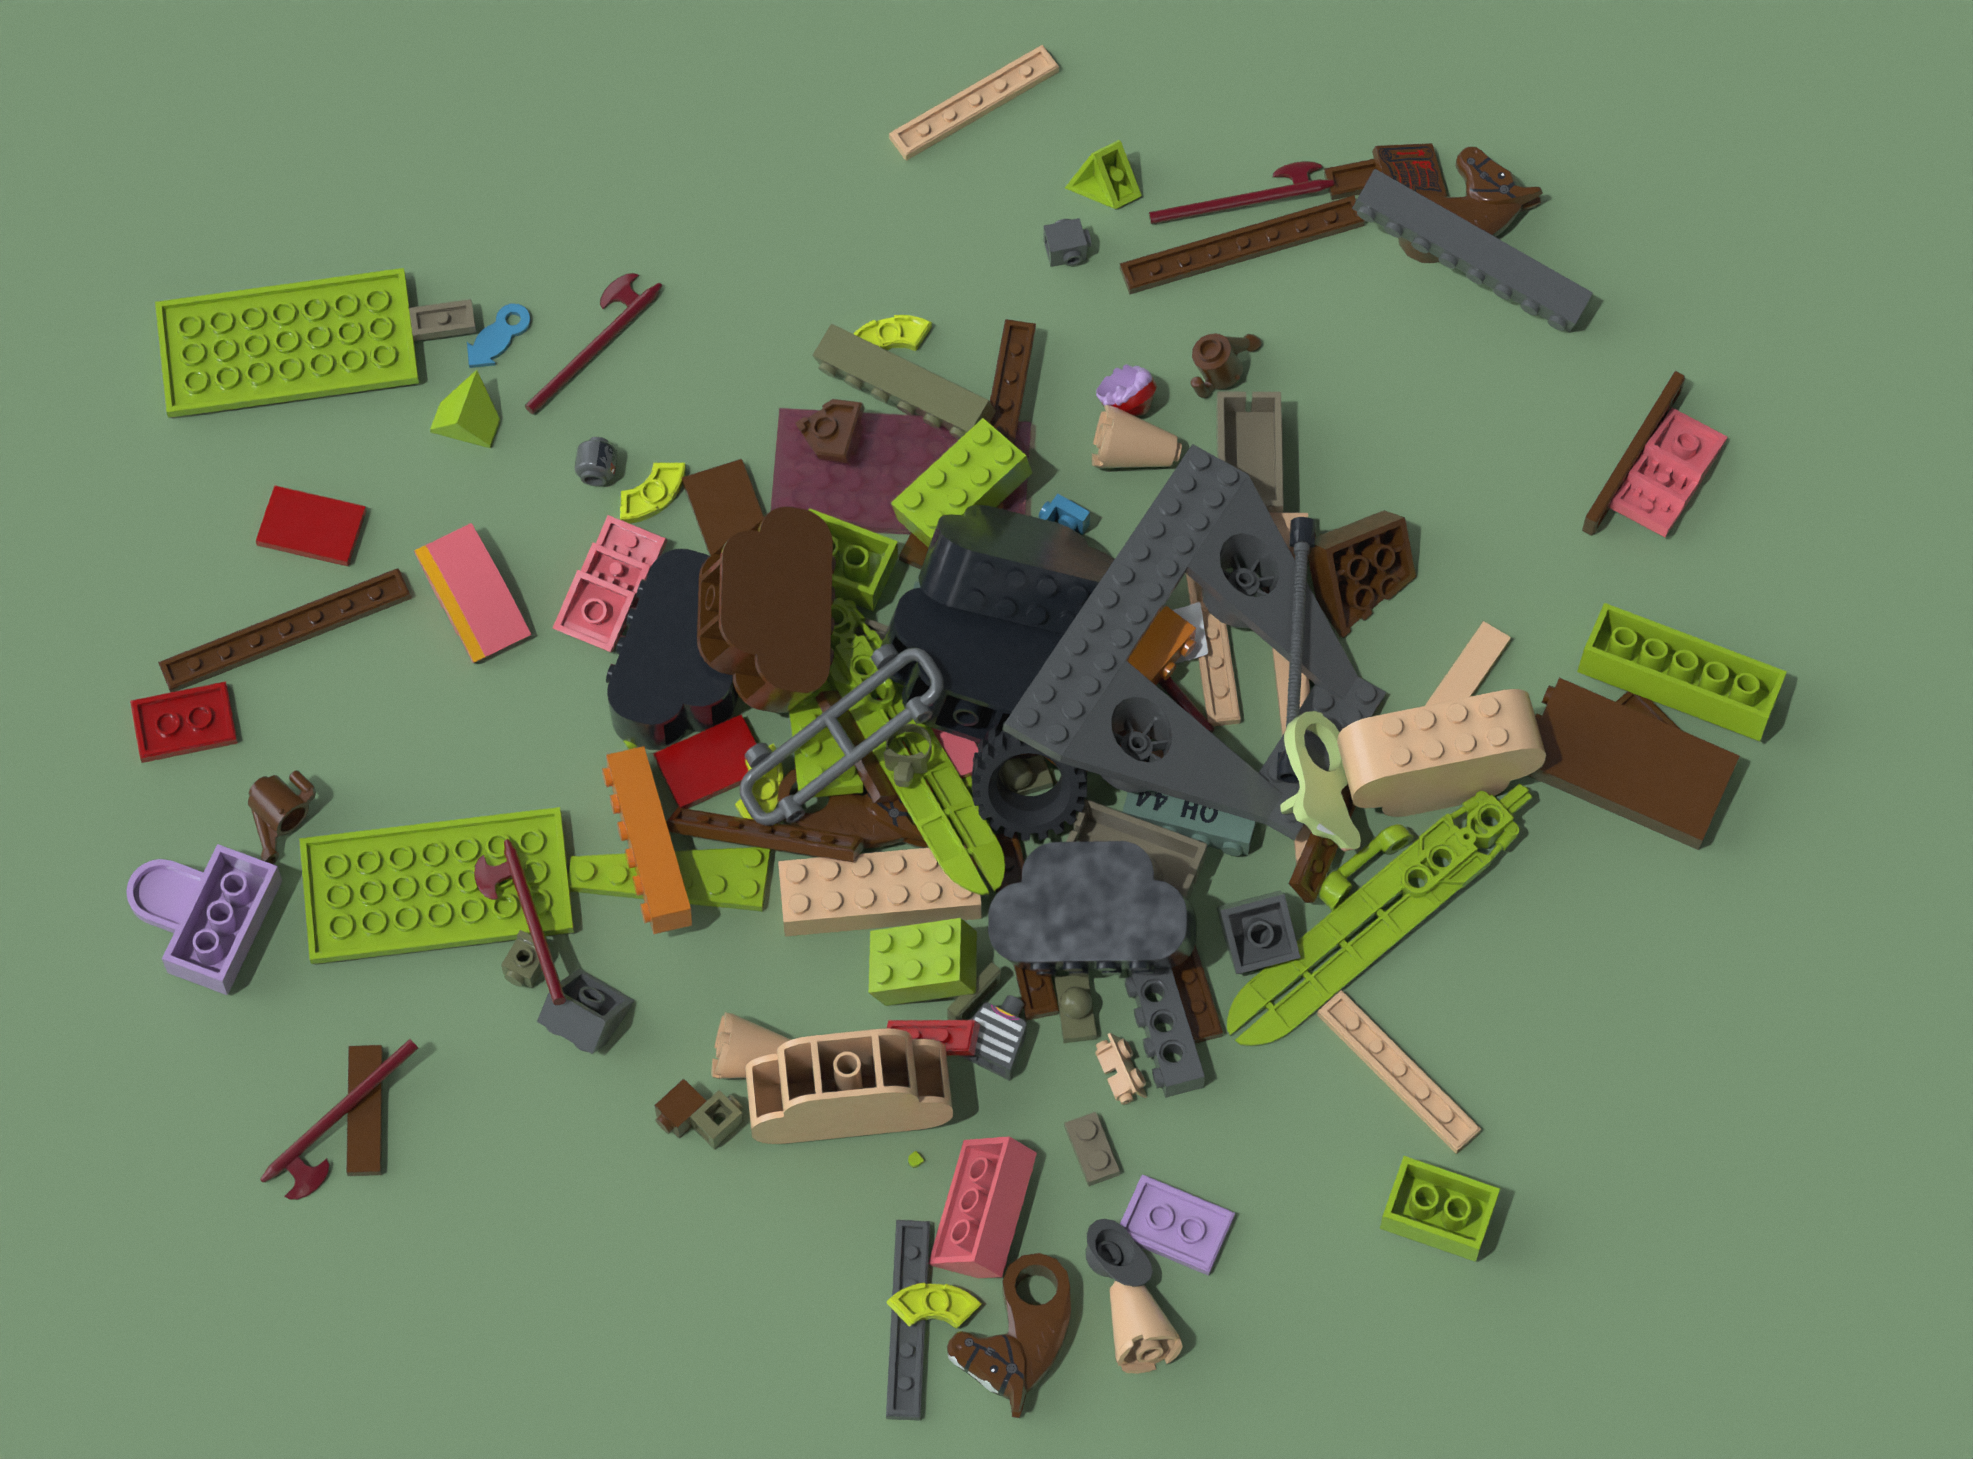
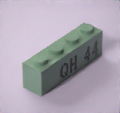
(1195, 821)

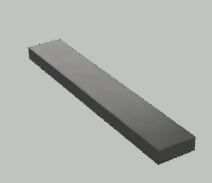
(907, 1342)

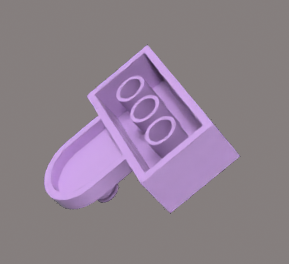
(208, 911)

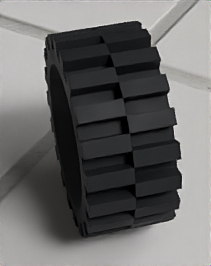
(1018, 811)

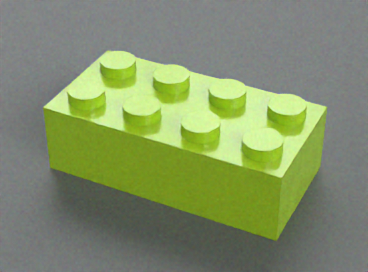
(974, 471)

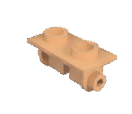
(1117, 1057)

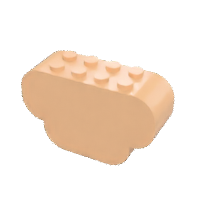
(1441, 752)
(848, 1087)

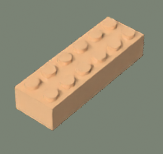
(870, 892)

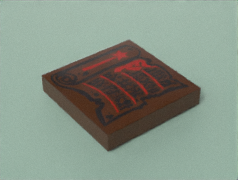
(1412, 166)

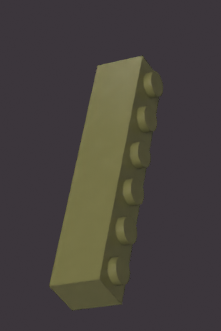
(900, 382)

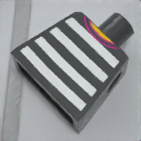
(999, 1037)

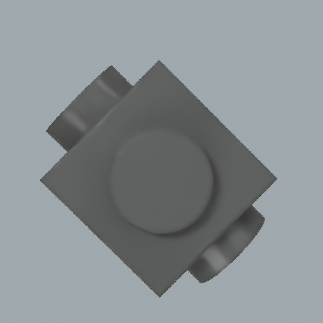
(1066, 242)

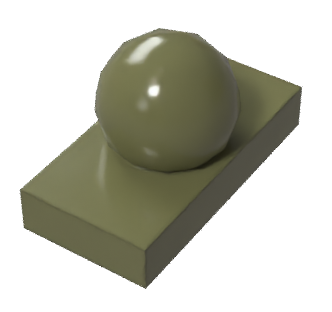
(1026, 775)
(966, 1004)
(1075, 1008)

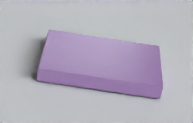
(1176, 1224)

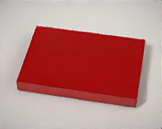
(311, 525)
(183, 722)
(706, 762)

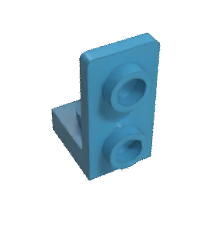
(1066, 513)

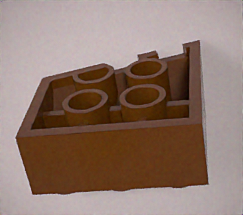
(1360, 567)

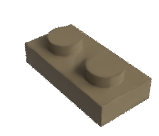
(442, 320)
(1091, 1149)

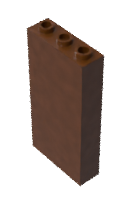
(1631, 763)

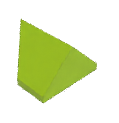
(1106, 177)
(467, 414)

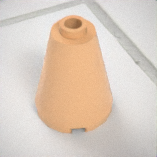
(1132, 442)
(739, 1043)
(1141, 1330)

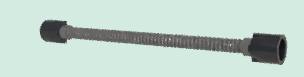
(1302, 539)

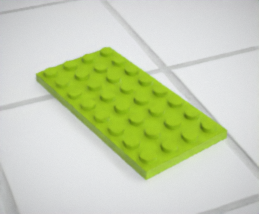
(286, 342)
(418, 885)

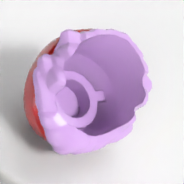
(1128, 390)

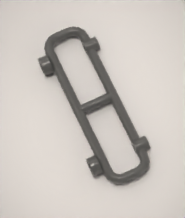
(763, 759)

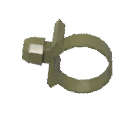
(906, 766)

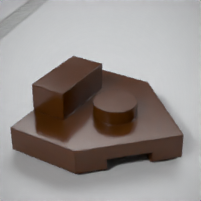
(834, 430)

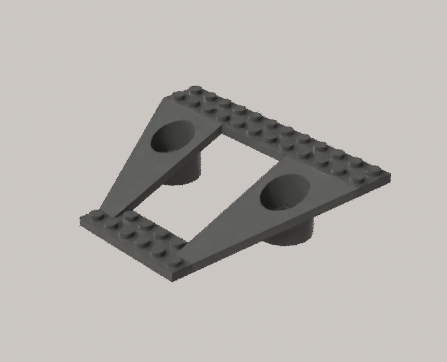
(1089, 692)

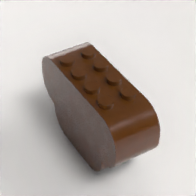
(770, 609)

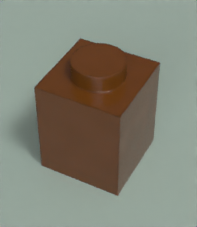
(676, 1107)

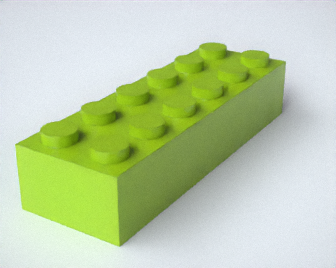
(1681, 671)

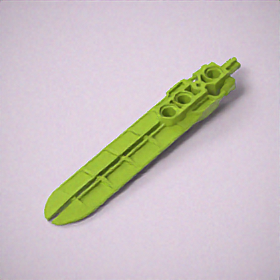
(853, 657)
(1440, 840)

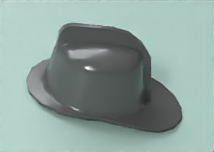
(1115, 1254)

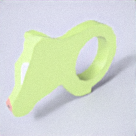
(1319, 796)

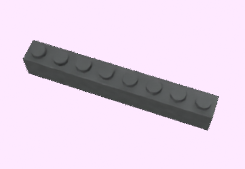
(1472, 251)

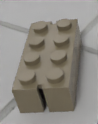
(1253, 441)
(1176, 854)

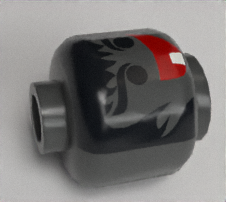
(596, 461)

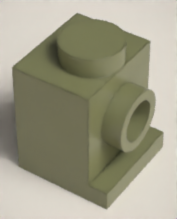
(522, 972)
(717, 1106)

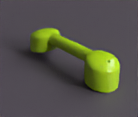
(1337, 887)

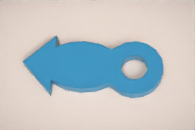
(497, 337)

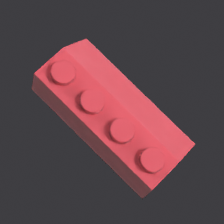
(983, 1207)

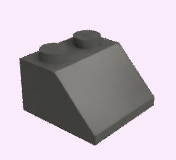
(1258, 932)
(589, 1013)

